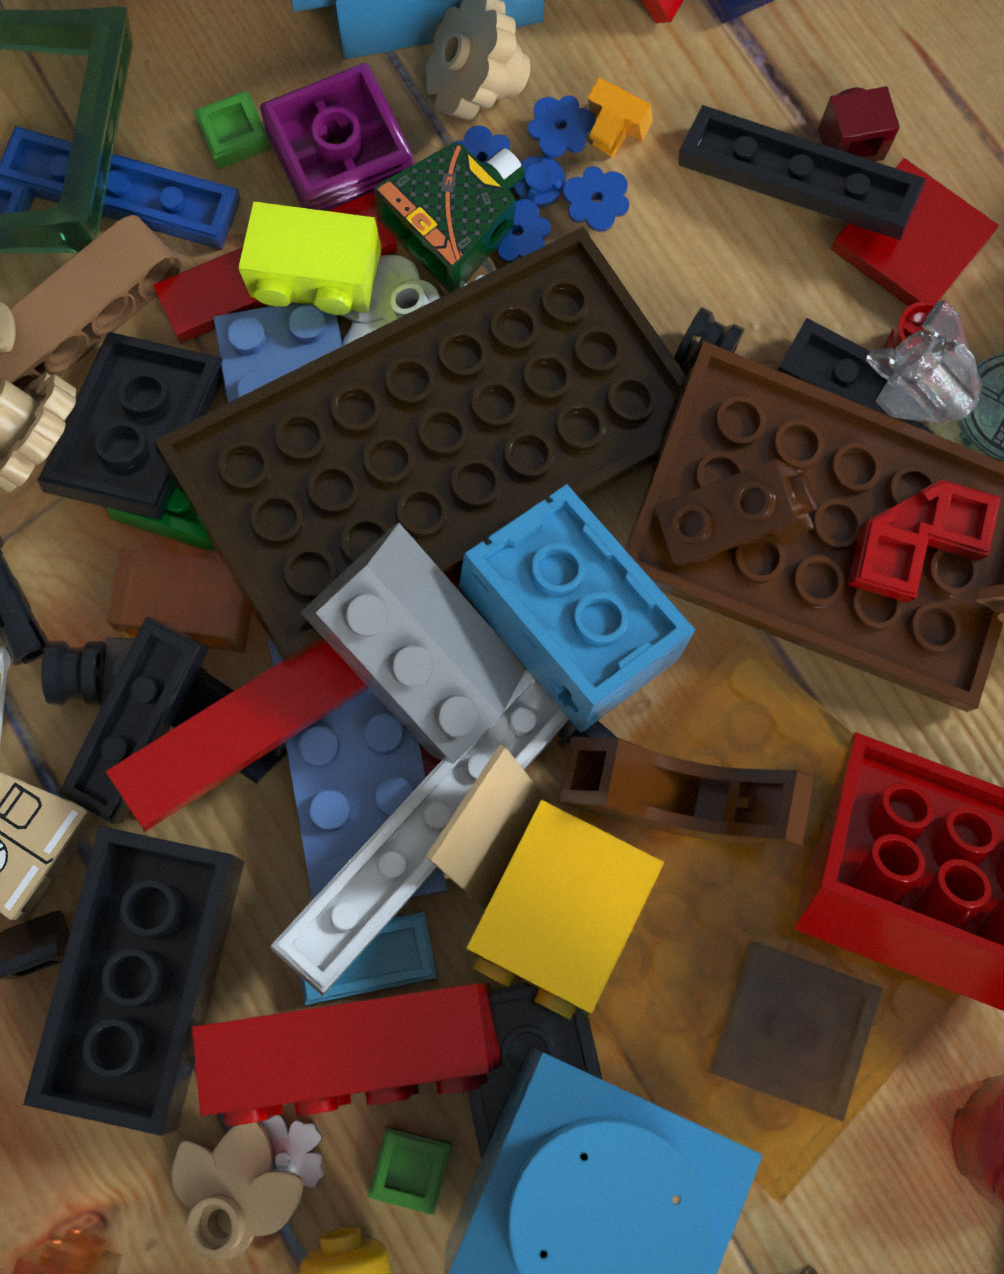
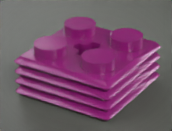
(342, 108)

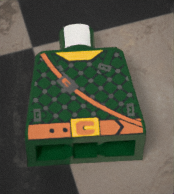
(451, 210)

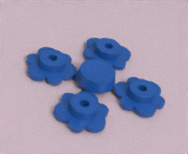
(546, 179)

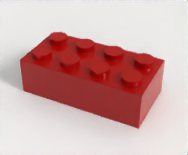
(346, 1049)

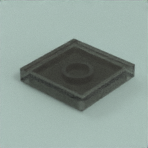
(795, 1030)

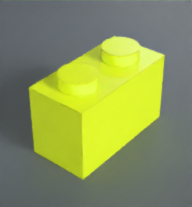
(310, 258)

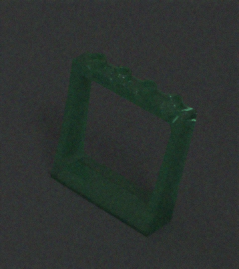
(108, 43)

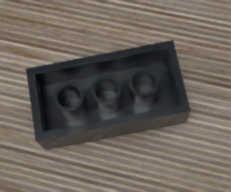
(135, 982)

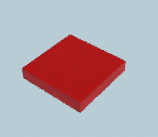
(933, 250)

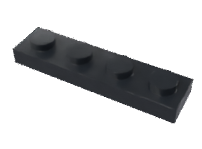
(801, 172)

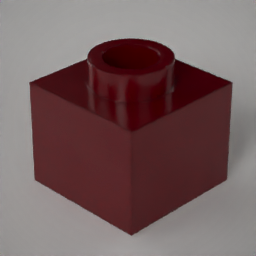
(860, 122)

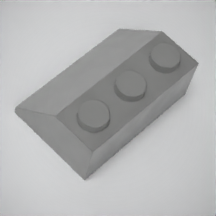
(417, 645)

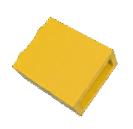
(563, 911)

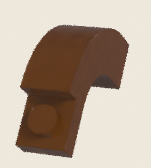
(685, 796)

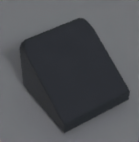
(33, 945)

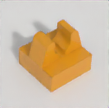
(617, 116)

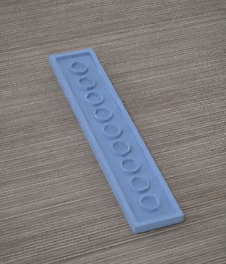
(359, 758)

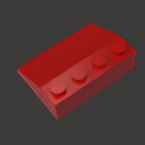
(911, 870)

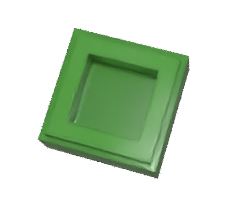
(232, 129)
(409, 1170)

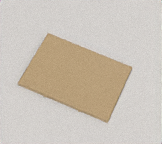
(487, 827)

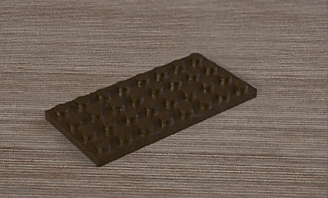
(432, 426)

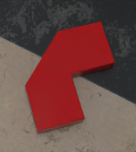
(895, 542)

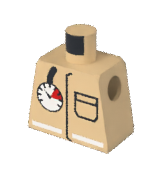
(35, 843)

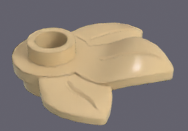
(240, 1182)

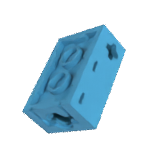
(574, 607)

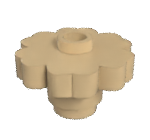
(475, 59)
(31, 425)

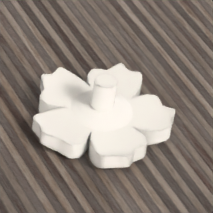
(293, 1146)

